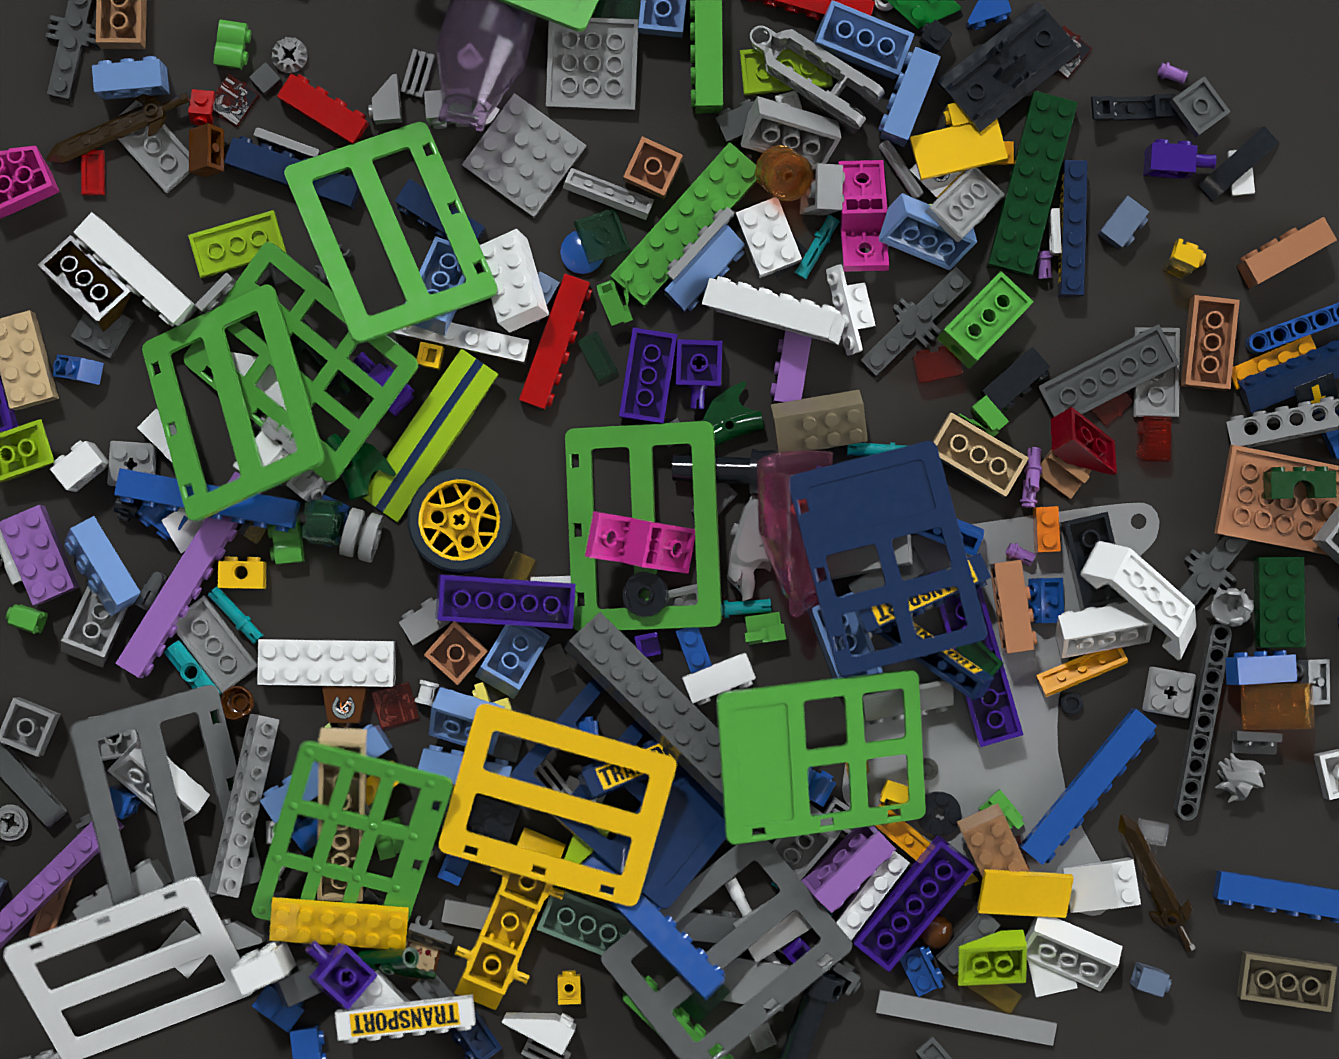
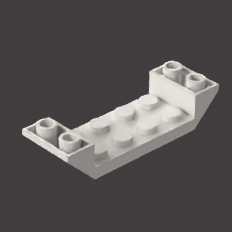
(1144, 590)

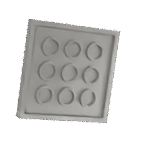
(593, 65)
(524, 155)

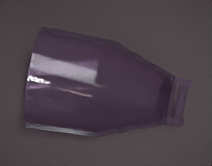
(480, 56)

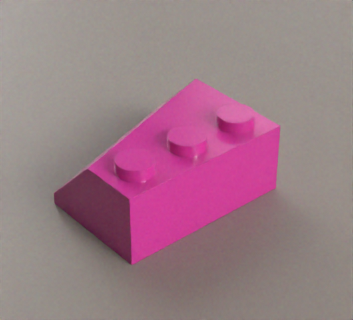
(24, 179)

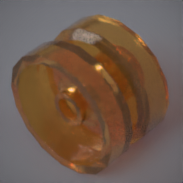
(784, 173)

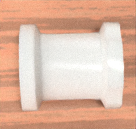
(426, 692)

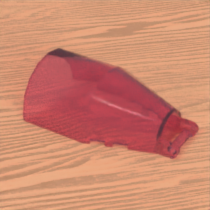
(780, 527)

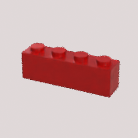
(322, 109)

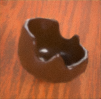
(237, 703)
(937, 933)

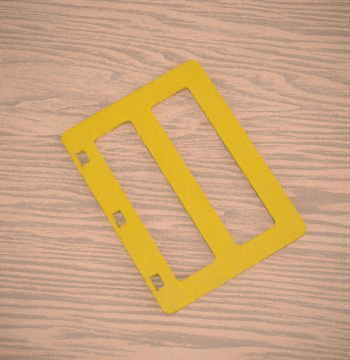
(519, 860)

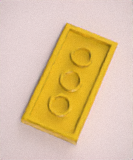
(957, 149)
(1025, 893)

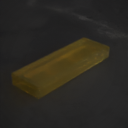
(998, 994)

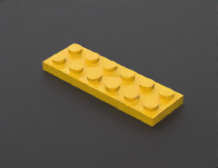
(338, 923)

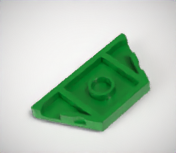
(923, 11)

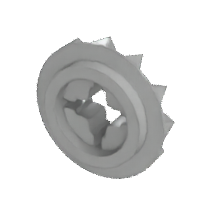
(289, 65)
(21, 819)

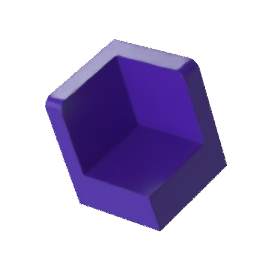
(648, 644)
(795, 949)

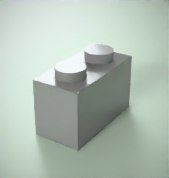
(422, 623)

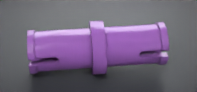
(1033, 469)

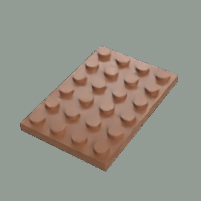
(1277, 522)

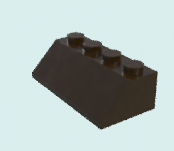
(86, 282)

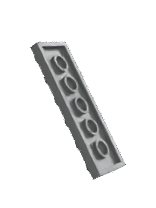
(1110, 373)

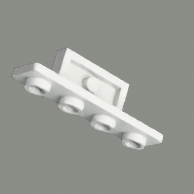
(853, 305)

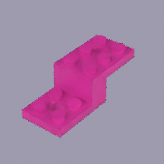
(863, 216)
(640, 542)

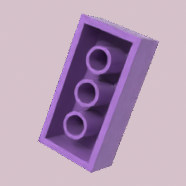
(38, 555)
(848, 866)

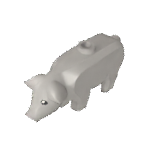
(746, 551)

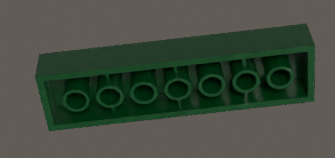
(1031, 184)

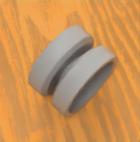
(361, 535)

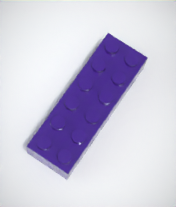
(505, 601)
(913, 903)

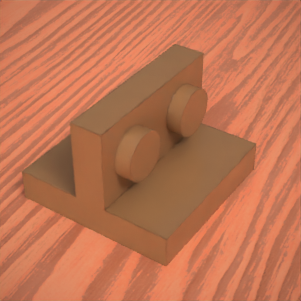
(1063, 476)

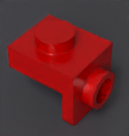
(201, 107)

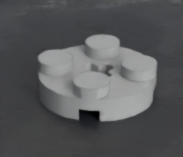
(281, 435)

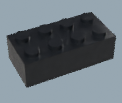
(1080, 539)
(488, 817)

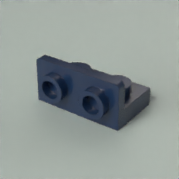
(477, 1041)

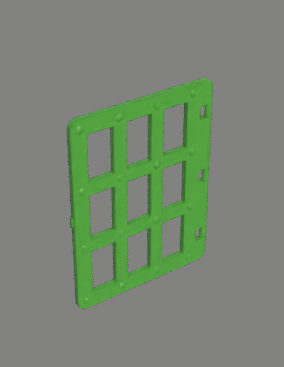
(256, 399)
(417, 837)

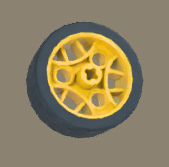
(421, 513)

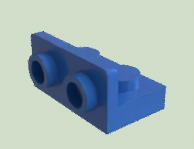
(1046, 599)
(921, 971)

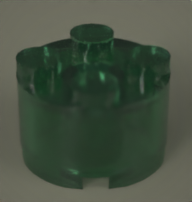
(323, 522)

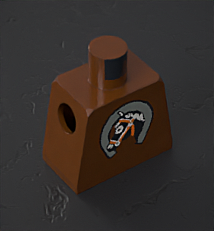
(344, 704)

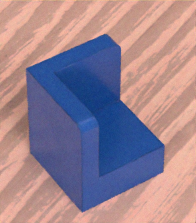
(453, 869)

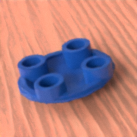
(574, 255)

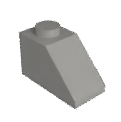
(387, 103)
(241, 934)

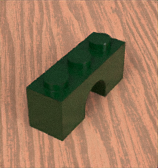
(1318, 483)

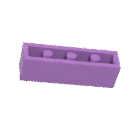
(791, 367)

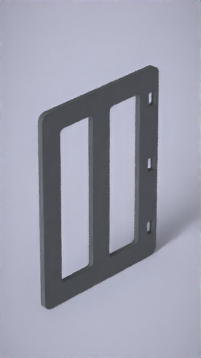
(146, 721)
(792, 897)

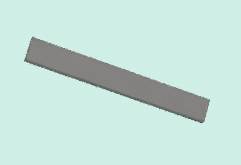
(966, 1017)

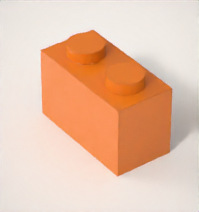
(1046, 529)

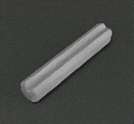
(901, 169)

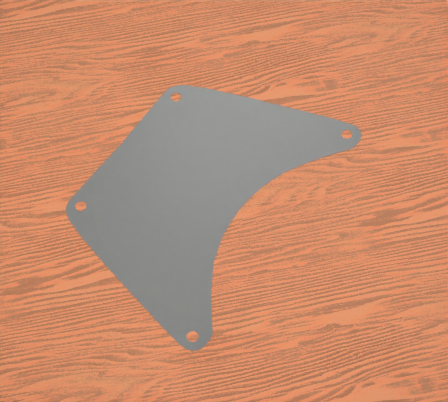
(1022, 766)

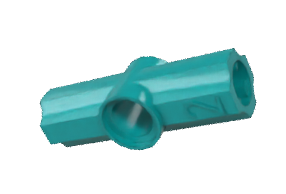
(184, 661)

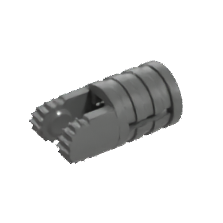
(151, 590)

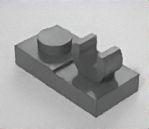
(435, 938)

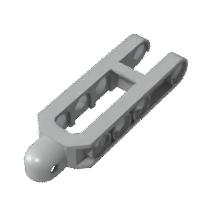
(772, 44)

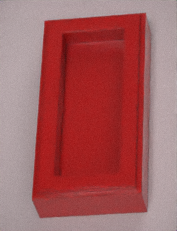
(93, 173)

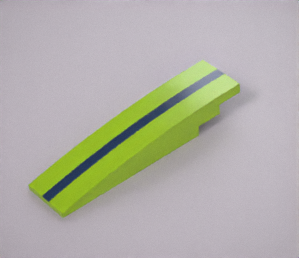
(431, 433)

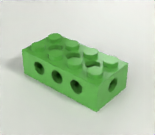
(985, 320)

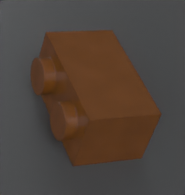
(206, 150)

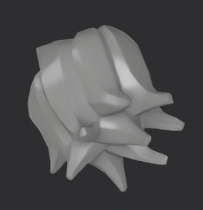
(1231, 606)
(1239, 777)

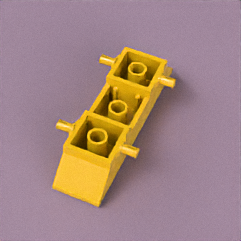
(500, 943)

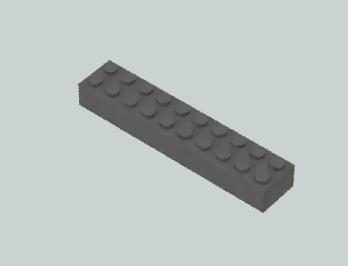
(650, 700)

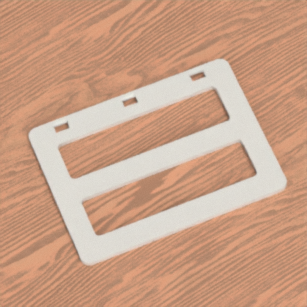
(49, 1003)

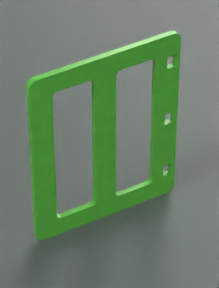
(419, 303)
(169, 401)
(580, 496)

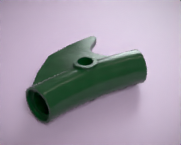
(728, 409)
(364, 464)
(395, 961)

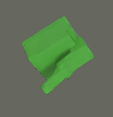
(612, 302)
(988, 415)
(764, 628)
(1010, 812)
(389, 846)

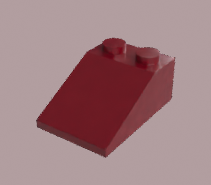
(1082, 443)

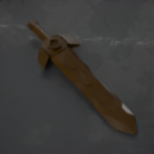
(149, 114)
(1170, 911)

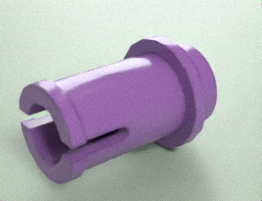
(1172, 73)
(1044, 264)
(1028, 499)
(1018, 553)

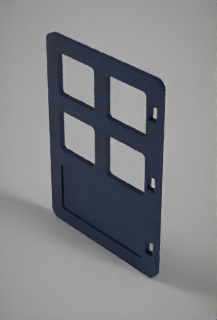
(871, 505)
(688, 829)

